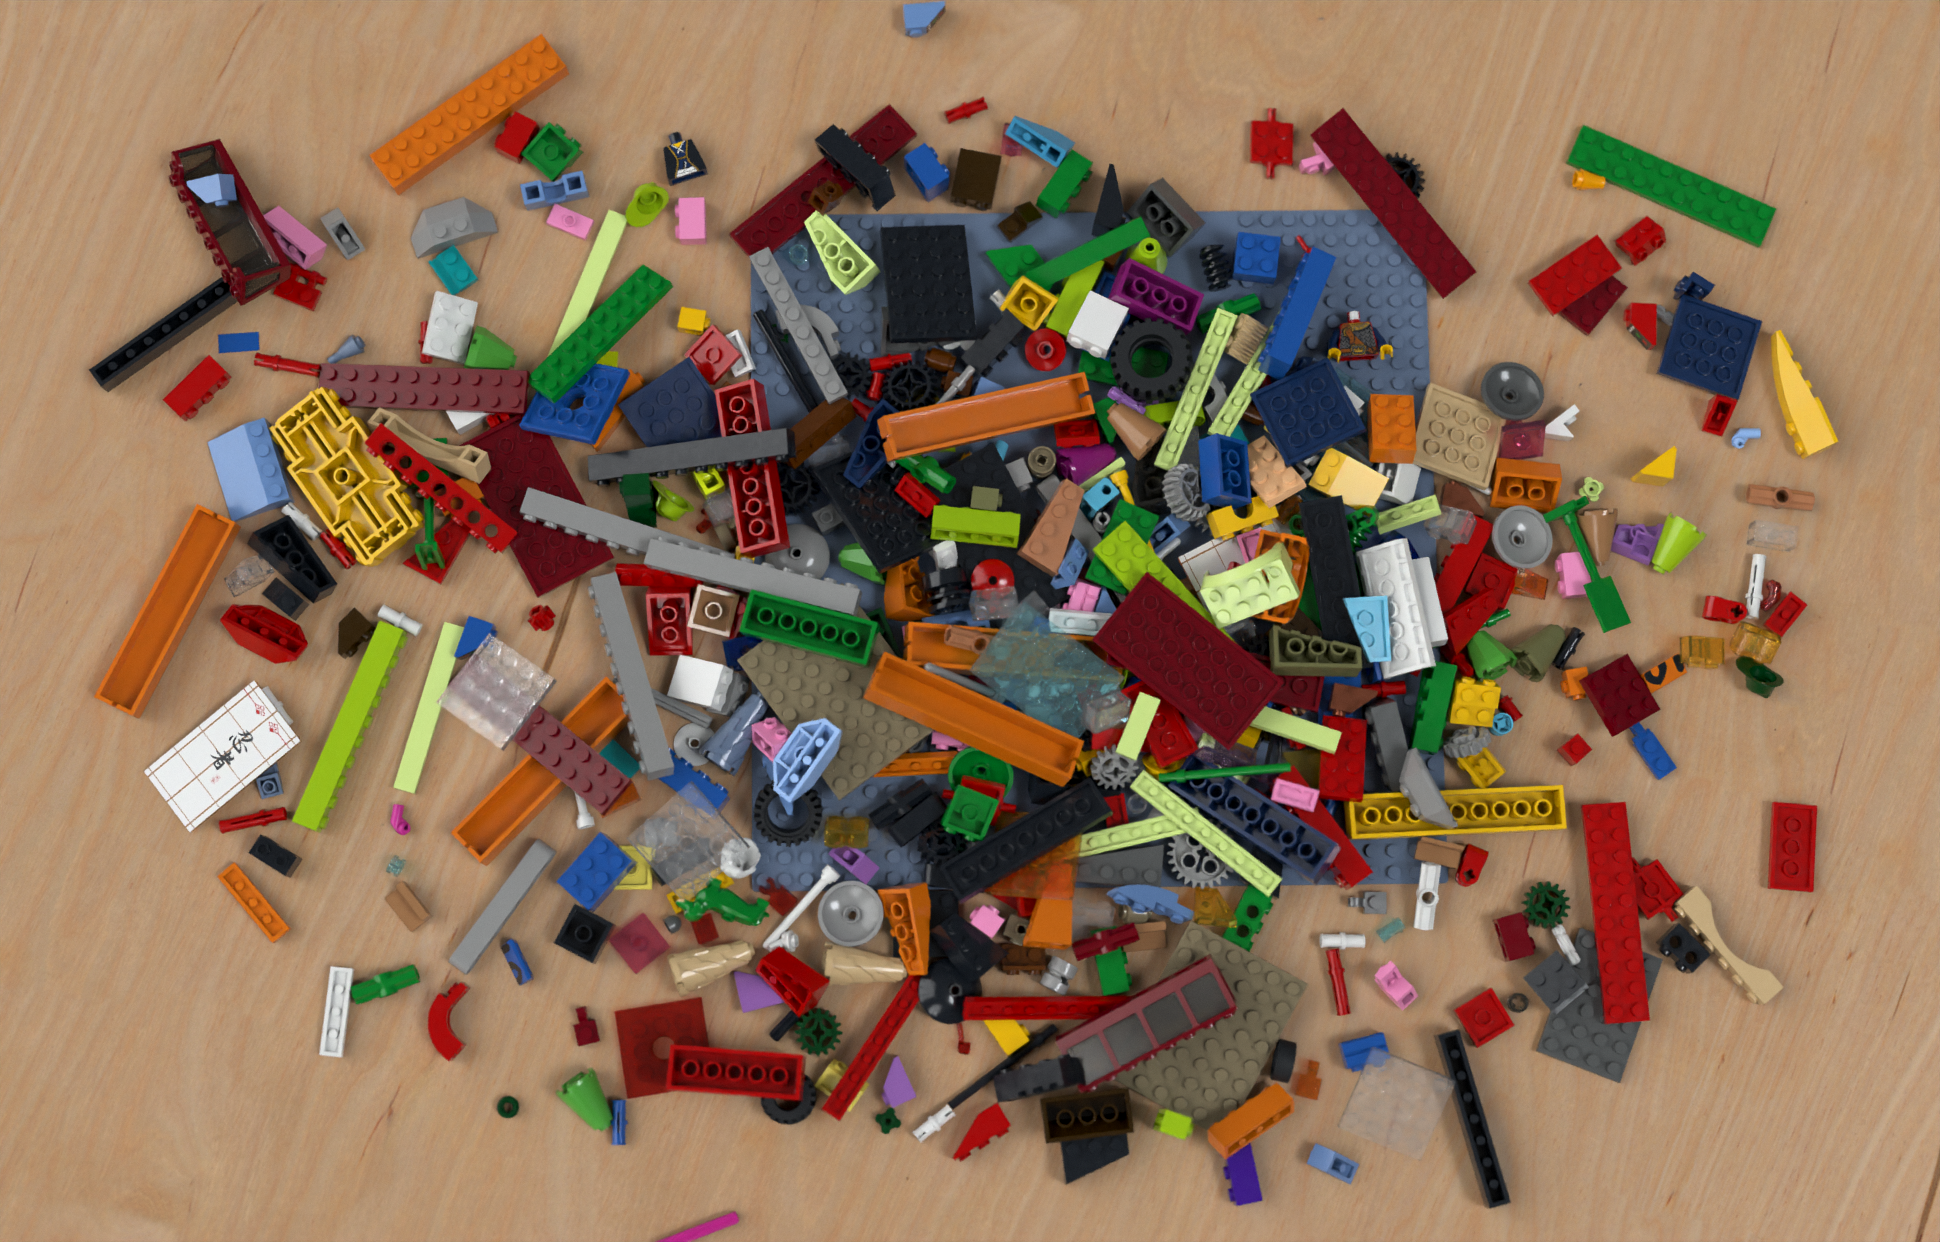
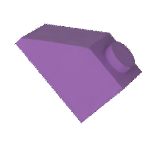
(855, 862)
(897, 1085)

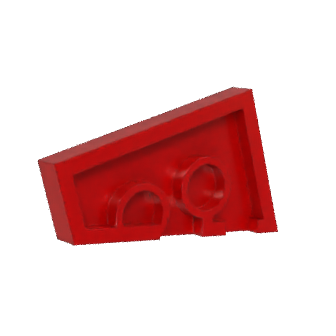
(450, 541)
(1467, 618)

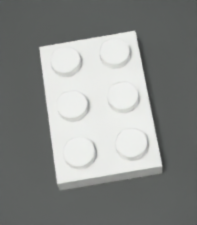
(449, 327)

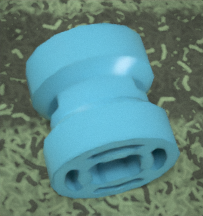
(1503, 721)

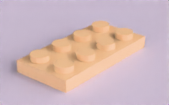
(1270, 475)

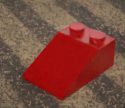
(667, 620)

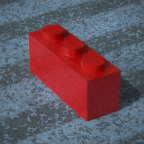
(197, 388)

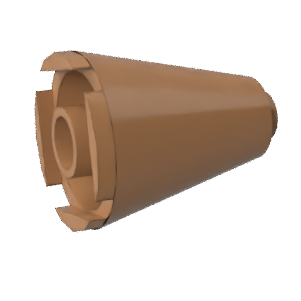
(1135, 429)
(1598, 532)

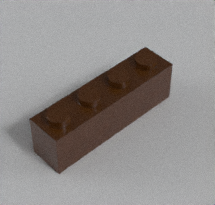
(819, 428)

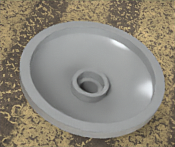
(1532, 537)
(813, 549)
(839, 903)

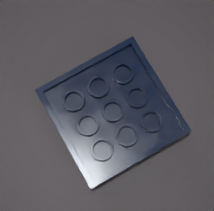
(1709, 347)
(674, 408)
(1307, 412)

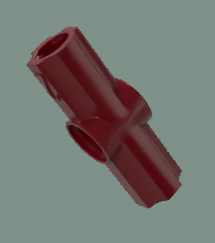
(1105, 941)

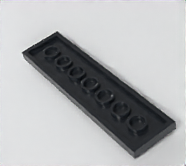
(1332, 567)
(1025, 840)

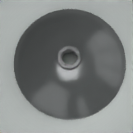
(1517, 383)

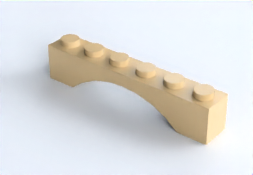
(461, 460)
(1697, 911)

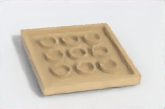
(1457, 436)

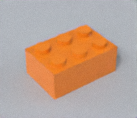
(1391, 428)

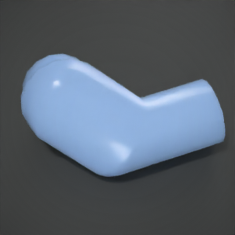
(1743, 435)

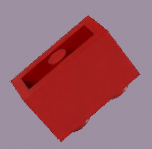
(516, 137)

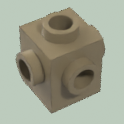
(1011, 929)

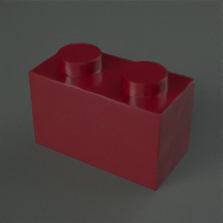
(1514, 936)

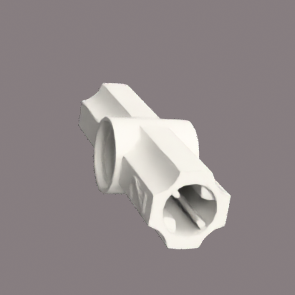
(1427, 883)

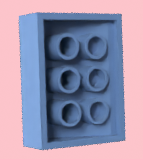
(250, 470)

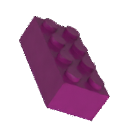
(1155, 296)

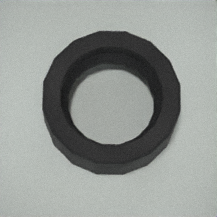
(1283, 1061)

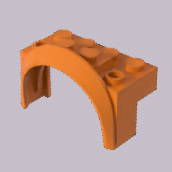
(1297, 548)

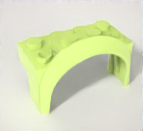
(1244, 589)

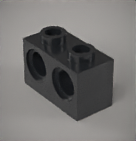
(275, 856)
(1686, 944)

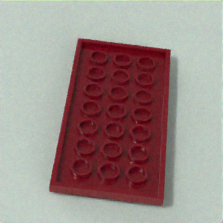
(531, 460)
(1188, 661)

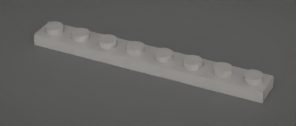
(798, 325)

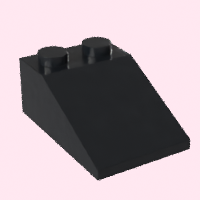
(1110, 206)

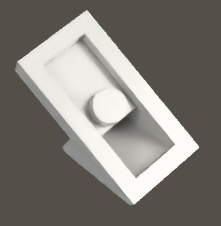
(1557, 430)

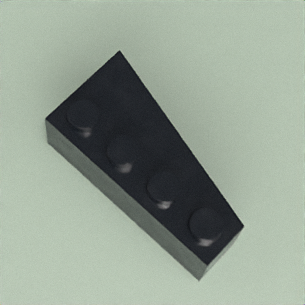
(293, 558)
(1038, 1078)

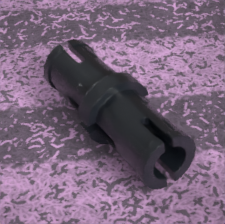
(1568, 648)

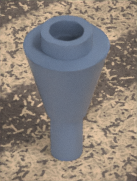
(352, 347)

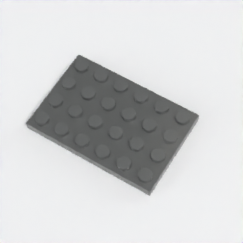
(1579, 1031)

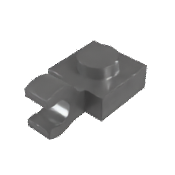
(1371, 902)

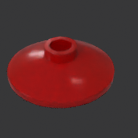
(1036, 352)
(990, 568)

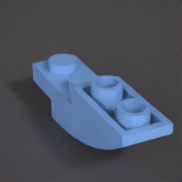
(1147, 898)

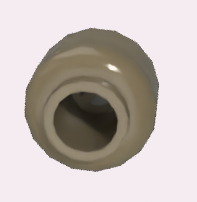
(1128, 916)

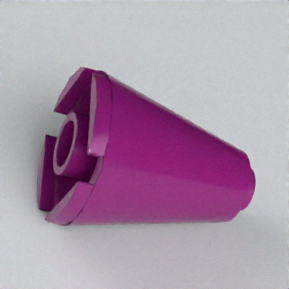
(1083, 462)

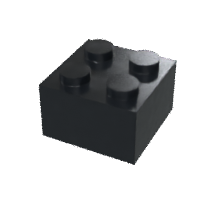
(584, 934)
(1555, 982)

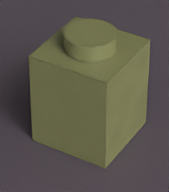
(985, 498)

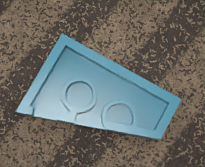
(1371, 625)

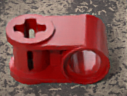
(1720, 610)
(1472, 861)

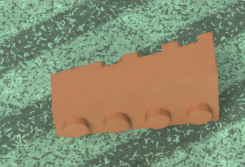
(1052, 530)

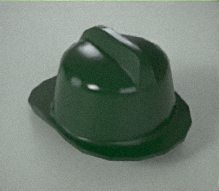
(1758, 676)

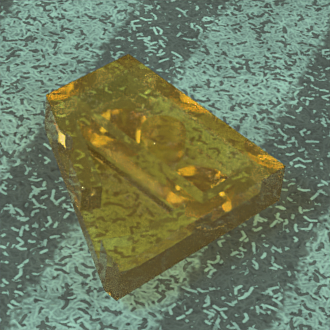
(1307, 764)
(1212, 909)

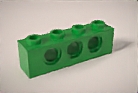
(1262, 903)

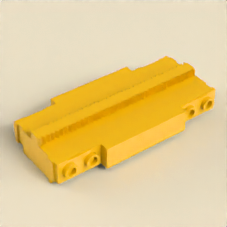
(343, 480)

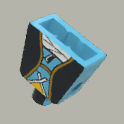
(1098, 498)

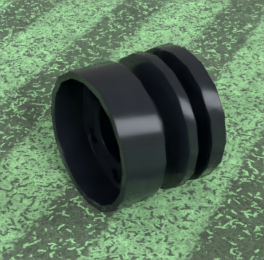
(947, 591)

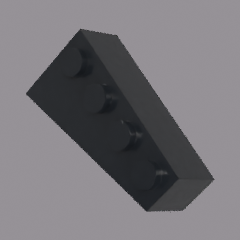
(856, 165)

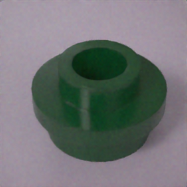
(501, 1107)

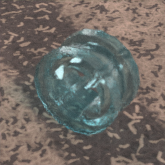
(792, 254)
(396, 866)

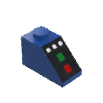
(472, 636)

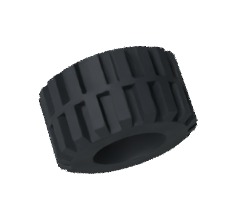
(797, 1114)

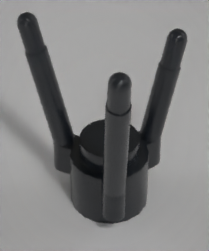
(1270, 739)

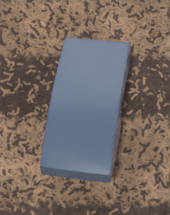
(270, 782)

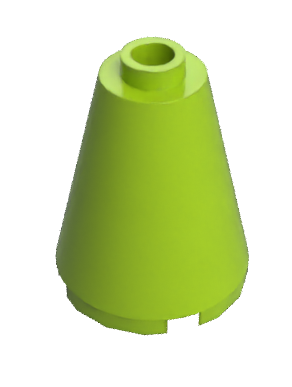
(1149, 254)
(1675, 543)

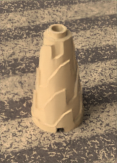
(704, 965)
(850, 965)

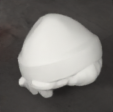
(745, 863)

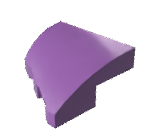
(1636, 541)
(755, 992)

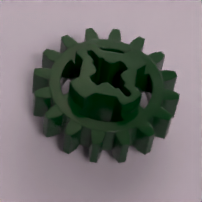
(1549, 912)
(809, 1032)

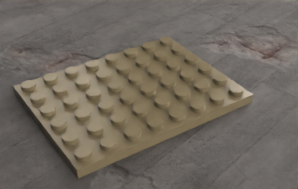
(816, 687)
(1220, 1065)

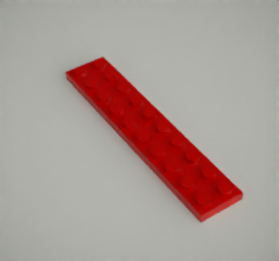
(1615, 913)

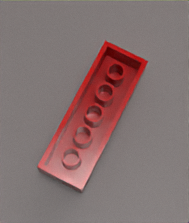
(1348, 864)
(736, 1072)

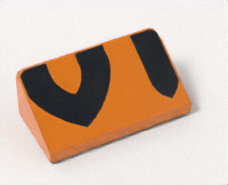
(1664, 673)

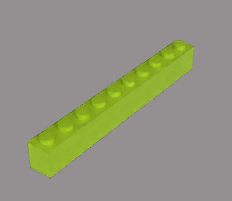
(350, 727)

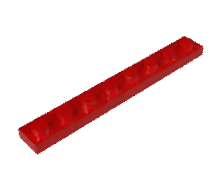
(1037, 1007)
(873, 1049)

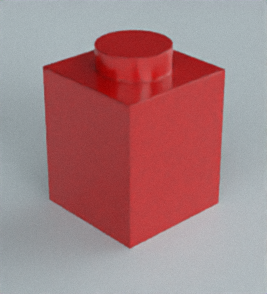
(1574, 749)

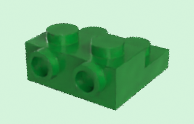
(552, 151)
(969, 813)

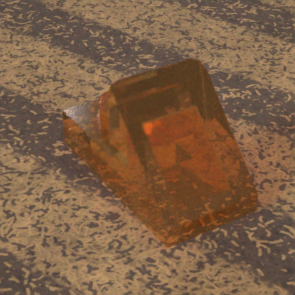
(1530, 584)

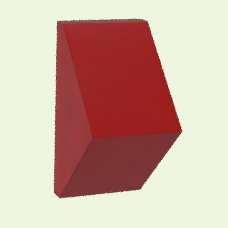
(1718, 414)

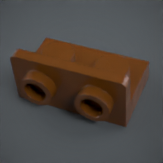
(1023, 959)

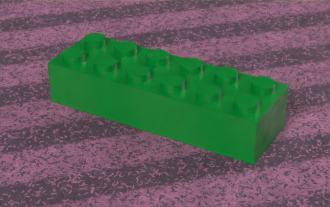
(809, 628)

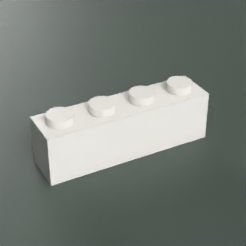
(1430, 601)

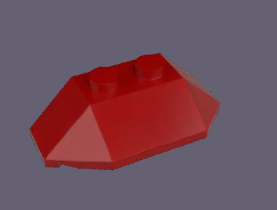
(265, 632)

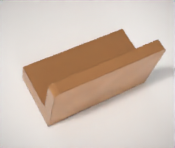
(1438, 851)
(408, 906)
(1151, 937)

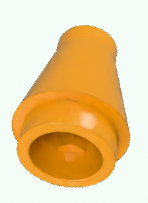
(1586, 180)

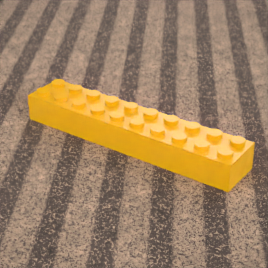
(1473, 809)

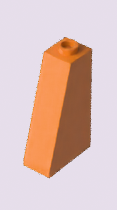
(633, 384)
(1050, 925)

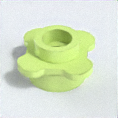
(1590, 483)

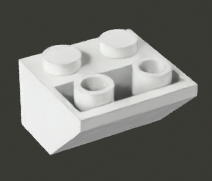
(1401, 482)

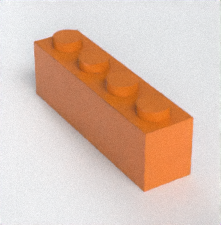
(1250, 1120)

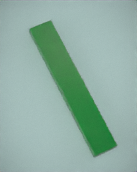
(1089, 253)

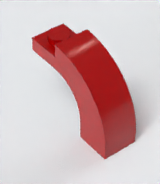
(439, 1025)

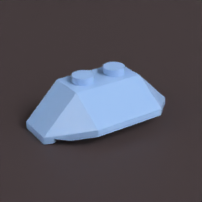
(804, 757)

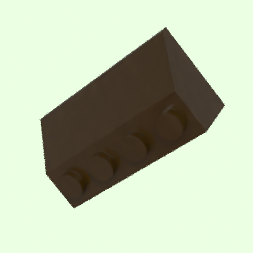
(1086, 1115)

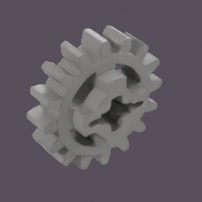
(1467, 742)
(1112, 768)

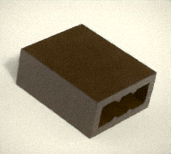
(975, 179)

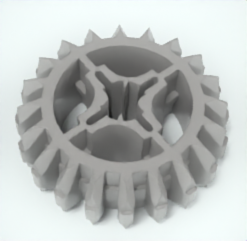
(1184, 492)

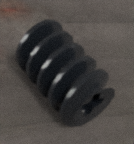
(1215, 267)

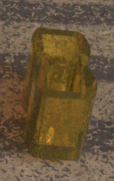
(1755, 642)
(1702, 651)
(846, 832)

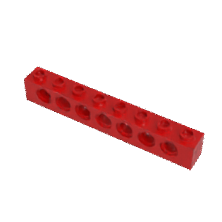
(384, 436)

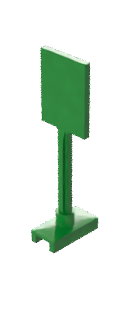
(429, 551)
(1601, 591)

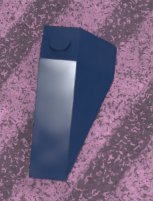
(869, 452)

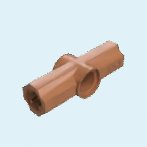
(1792, 498)
(966, 639)

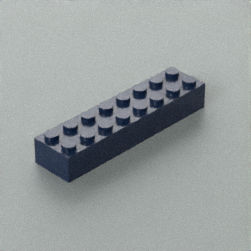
(1258, 821)

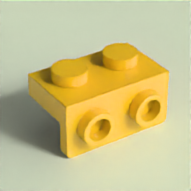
(1482, 767)

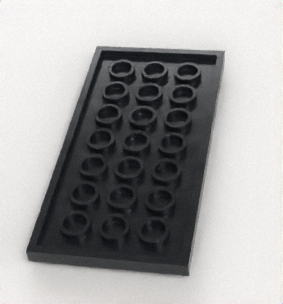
(988, 470)

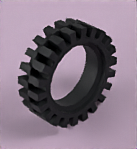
(782, 835)

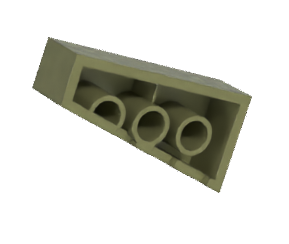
(1311, 656)

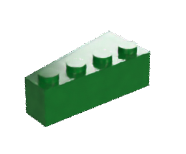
(1431, 708)

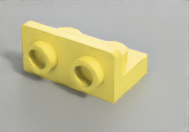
(831, 1078)

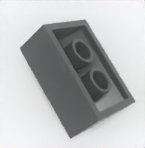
(1167, 216)

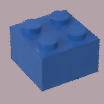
(927, 172)
(1256, 258)

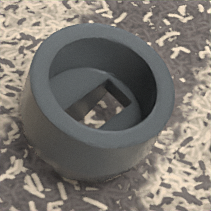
(672, 923)

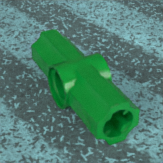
(1247, 305)
(928, 470)
(385, 984)

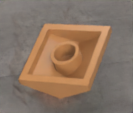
(713, 610)

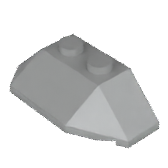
(450, 225)
(1423, 792)

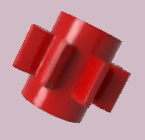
(541, 618)

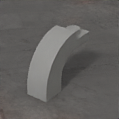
(822, 325)

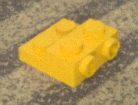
(1474, 702)

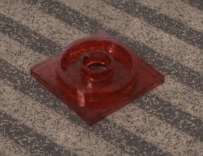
(640, 1028)

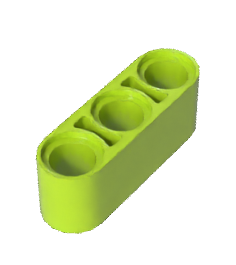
(1164, 413)

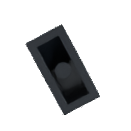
(285, 599)

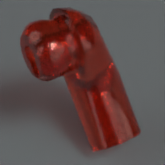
(705, 524)
(1774, 595)

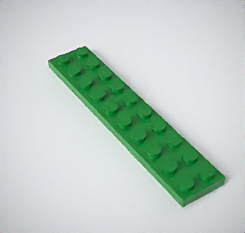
(1671, 186)

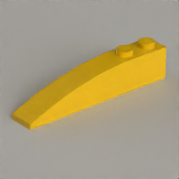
(1802, 412)

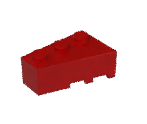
(792, 980)

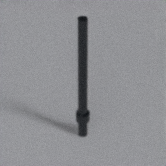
(1037, 1040)

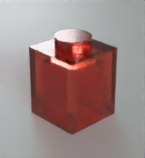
(705, 929)

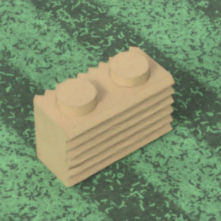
(1245, 338)

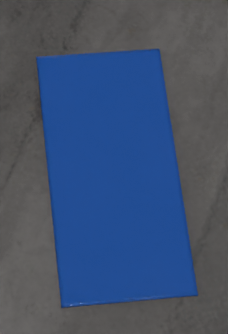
(238, 342)

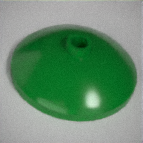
(970, 759)

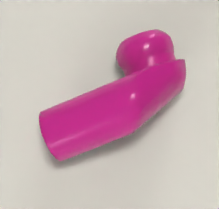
(398, 821)

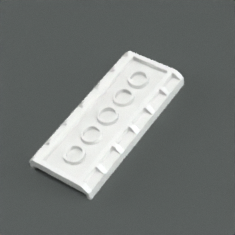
(1390, 573)

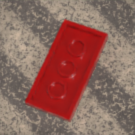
(1574, 275)
(1168, 734)
(1343, 772)
(1792, 847)

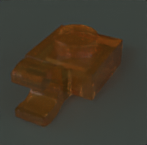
(1309, 1085)

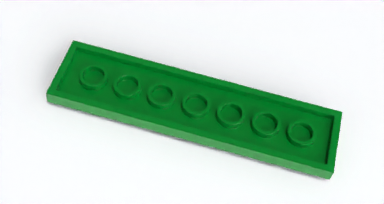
(599, 333)

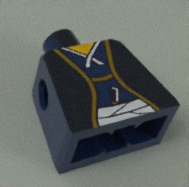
(682, 160)

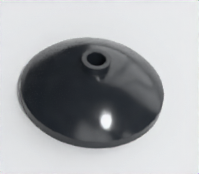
(936, 993)

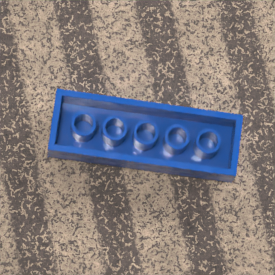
(1295, 313)

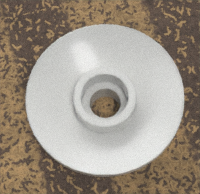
(683, 741)

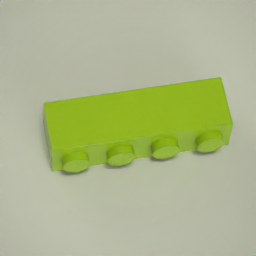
(1072, 298)
(975, 526)
(1173, 1124)

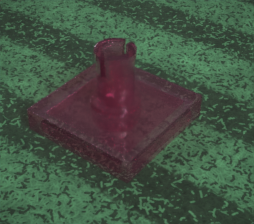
(1522, 440)
(639, 943)

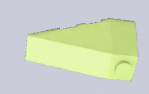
(843, 259)

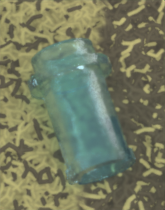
(1391, 929)

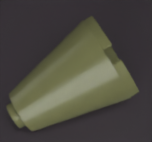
(1538, 652)

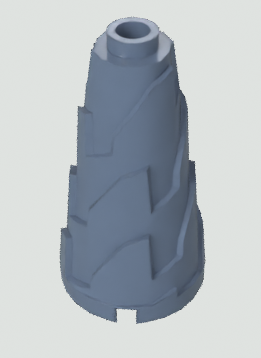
(735, 736)

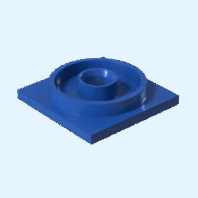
(600, 391)

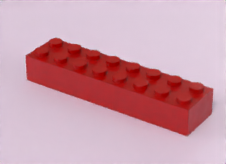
(756, 488)

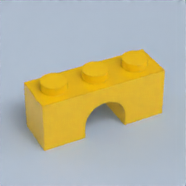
(1225, 522)

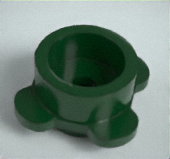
(894, 1122)

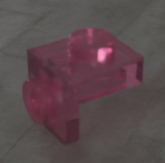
(1010, 146)

